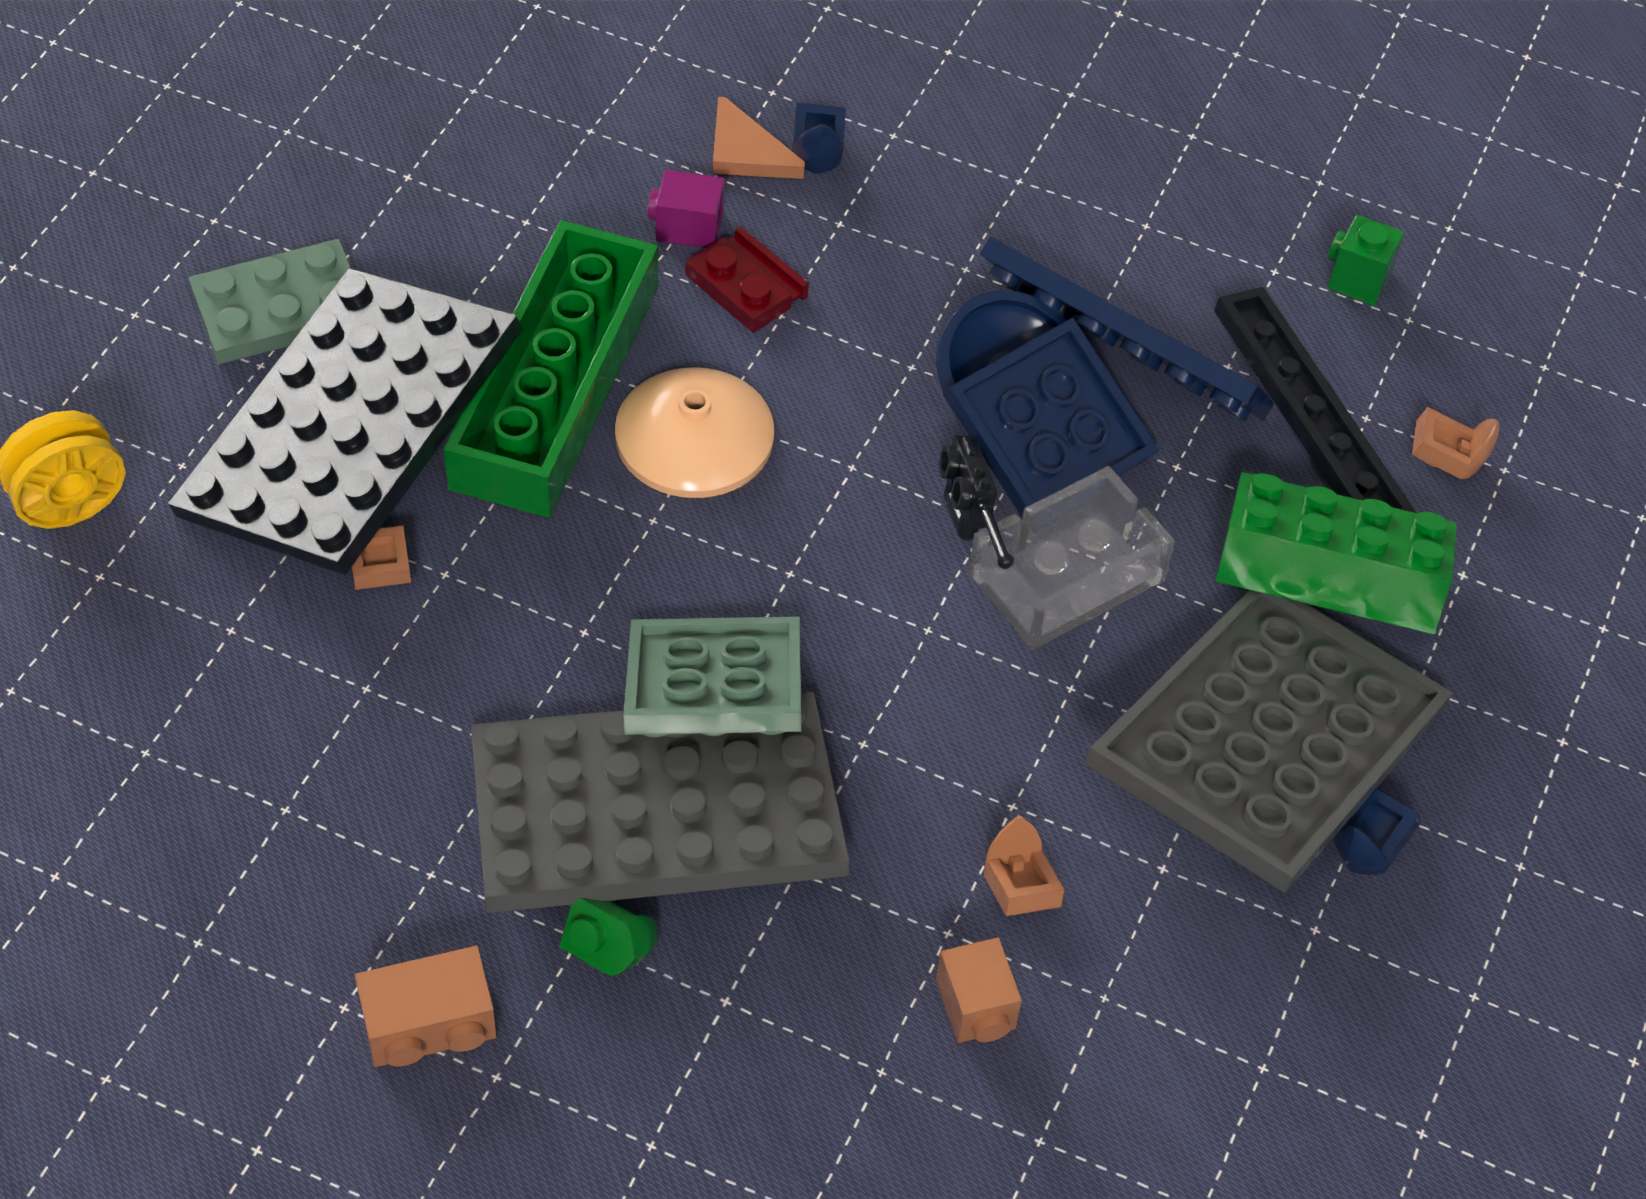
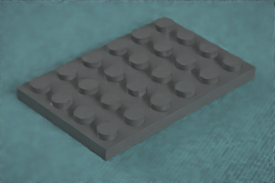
(1269, 734)
(621, 816)

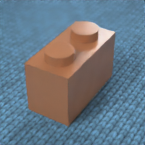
(426, 1007)

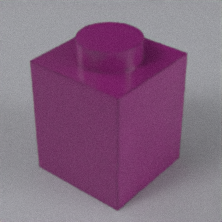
(687, 208)

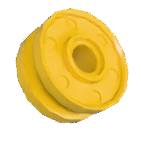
(60, 469)

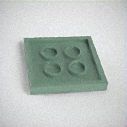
(713, 676)

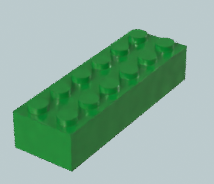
(548, 389)

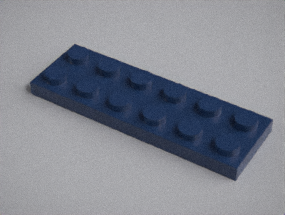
(1139, 339)

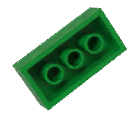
(1338, 552)

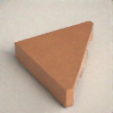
(748, 149)

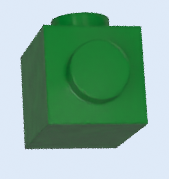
(1364, 259)

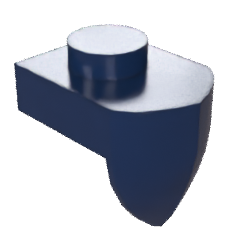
(819, 136)
(1376, 834)

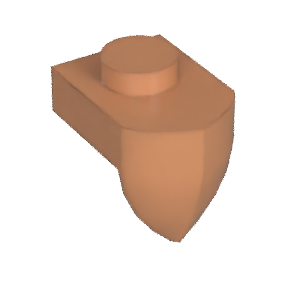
(1452, 445)
(1020, 871)

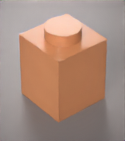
(978, 991)

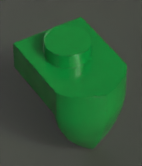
(608, 935)

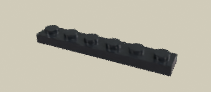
(1307, 399)

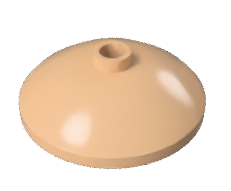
(691, 449)

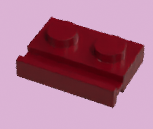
(746, 279)

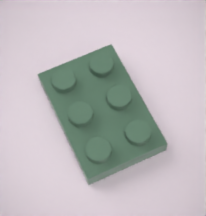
(265, 300)

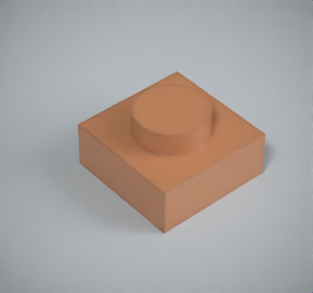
(383, 560)

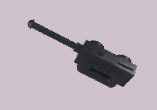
(971, 493)

